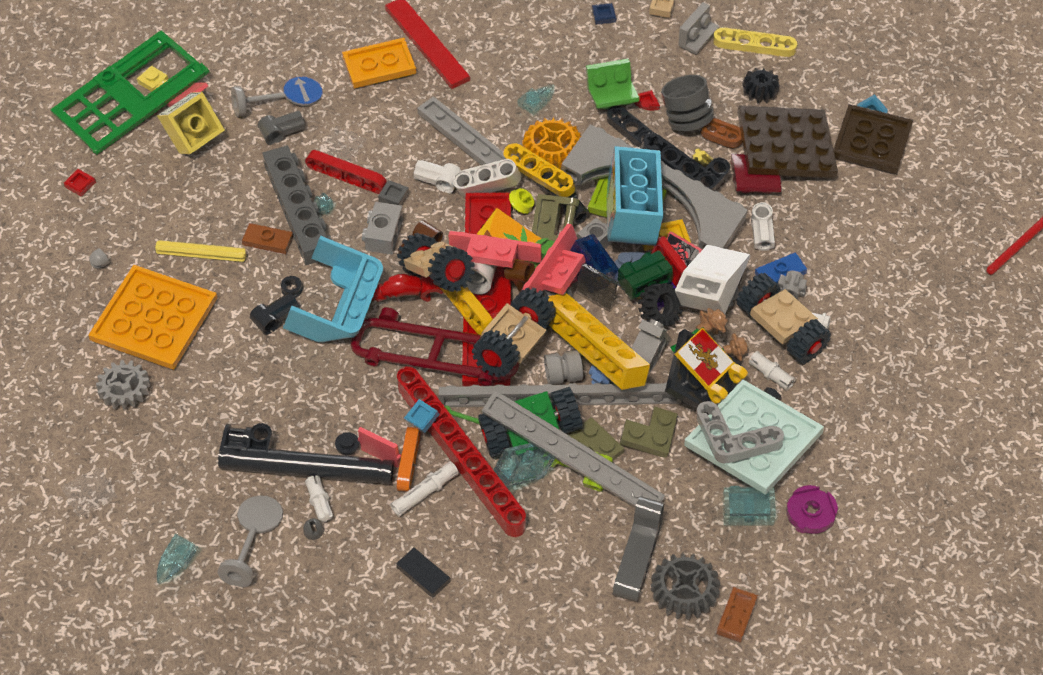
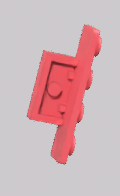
(495, 250)
(558, 266)

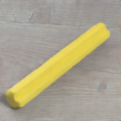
(200, 251)

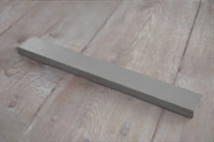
(568, 450)

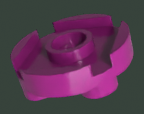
(818, 499)

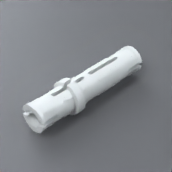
(432, 483)

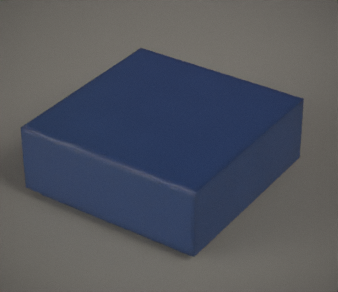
(603, 13)

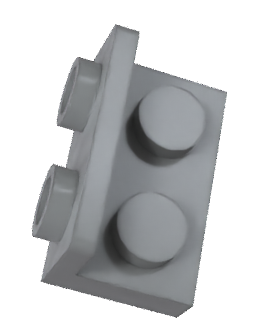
(697, 29)

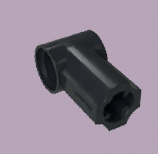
(269, 316)

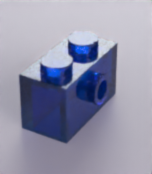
(595, 255)

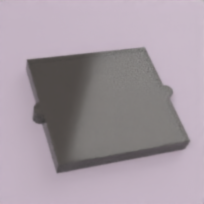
(596, 287)

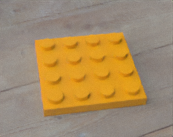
(153, 317)

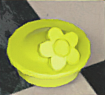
(521, 201)

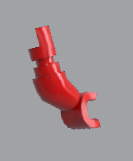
(406, 285)

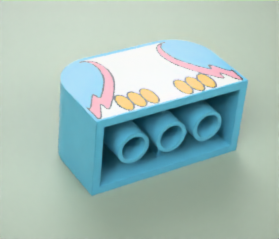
(634, 196)

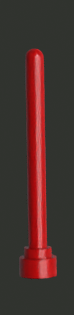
(1015, 247)

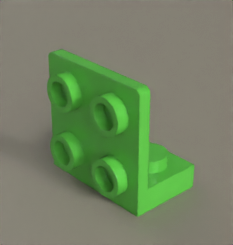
(611, 84)

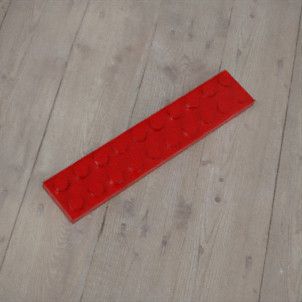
(477, 212)

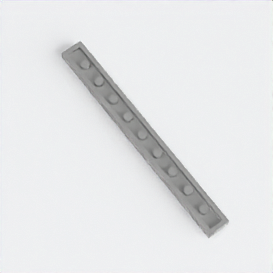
(585, 394)

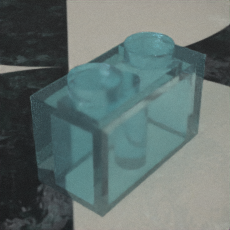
(523, 464)
(748, 507)

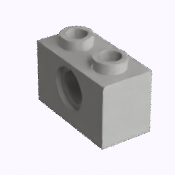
(382, 228)

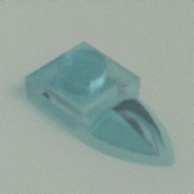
(536, 99)
(176, 556)

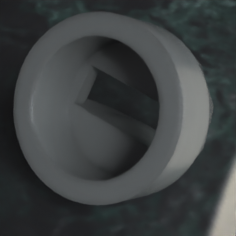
(308, 531)

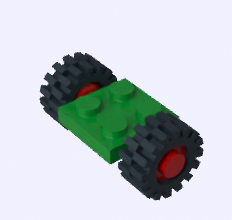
(564, 410)

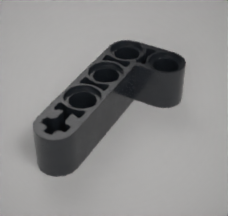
(684, 163)

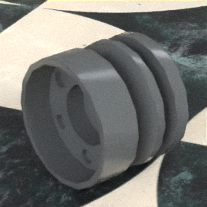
(687, 102)

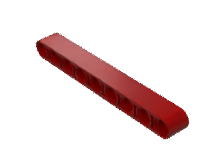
(464, 459)

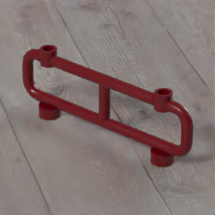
(389, 320)

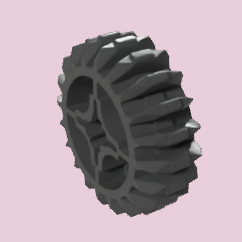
(685, 594)

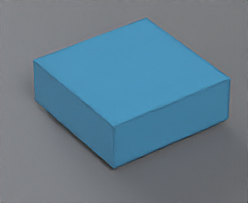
(421, 416)

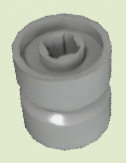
(563, 367)

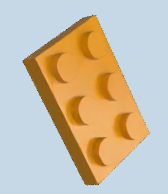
(379, 62)

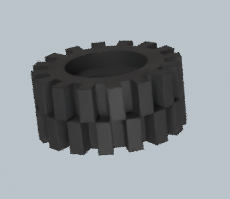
(670, 300)

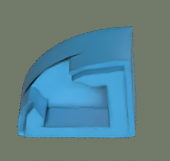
(873, 103)

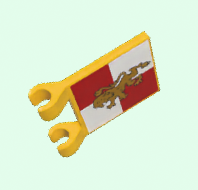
(709, 363)

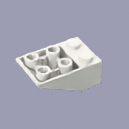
(711, 279)

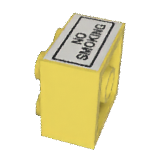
(191, 123)

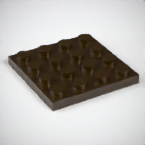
(787, 141)

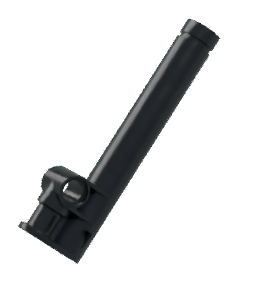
(245, 452)

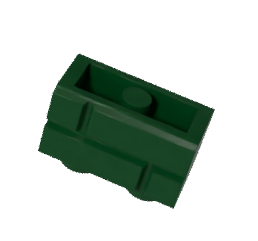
(644, 272)

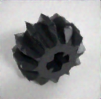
(761, 85)

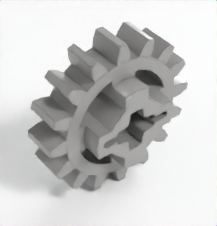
(123, 384)

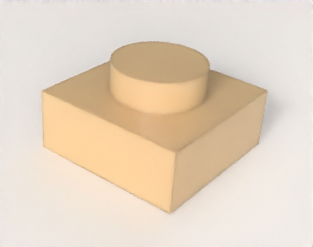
(661, 8)

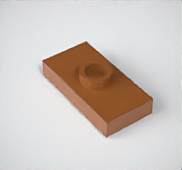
(267, 238)
(737, 614)

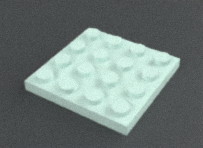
(751, 409)

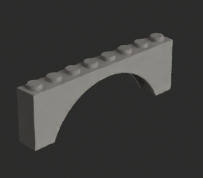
(713, 214)

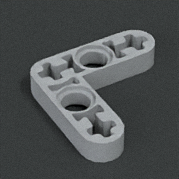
(734, 443)

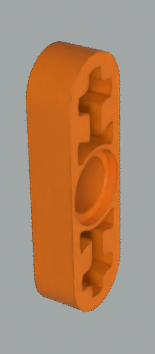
(408, 458)

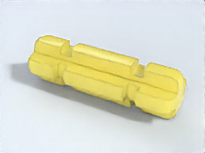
(702, 157)

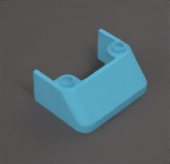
(359, 278)

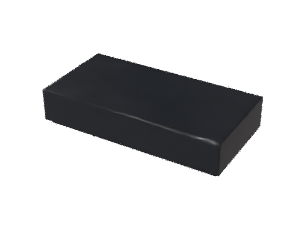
(423, 572)

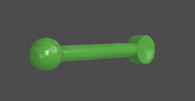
(463, 416)

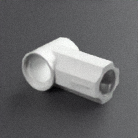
(435, 174)
(762, 227)

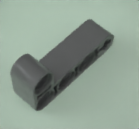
(639, 548)

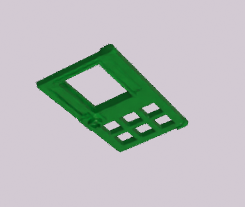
(129, 99)

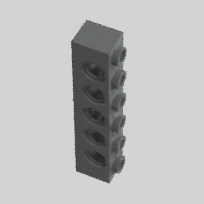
(295, 200)

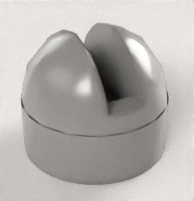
(98, 259)

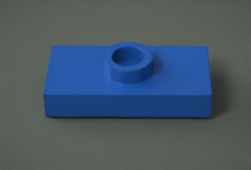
(782, 266)

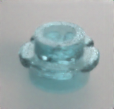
(324, 203)

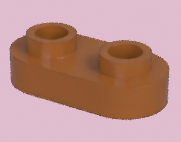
(722, 133)

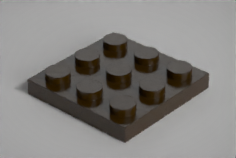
(872, 138)

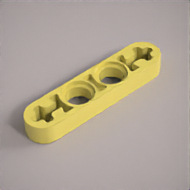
(755, 39)

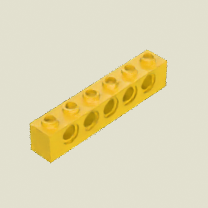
(598, 343)

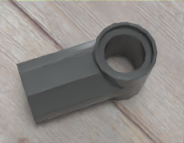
(275, 129)

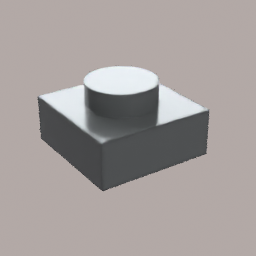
(393, 193)

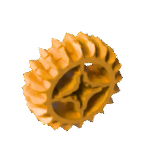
(553, 138)

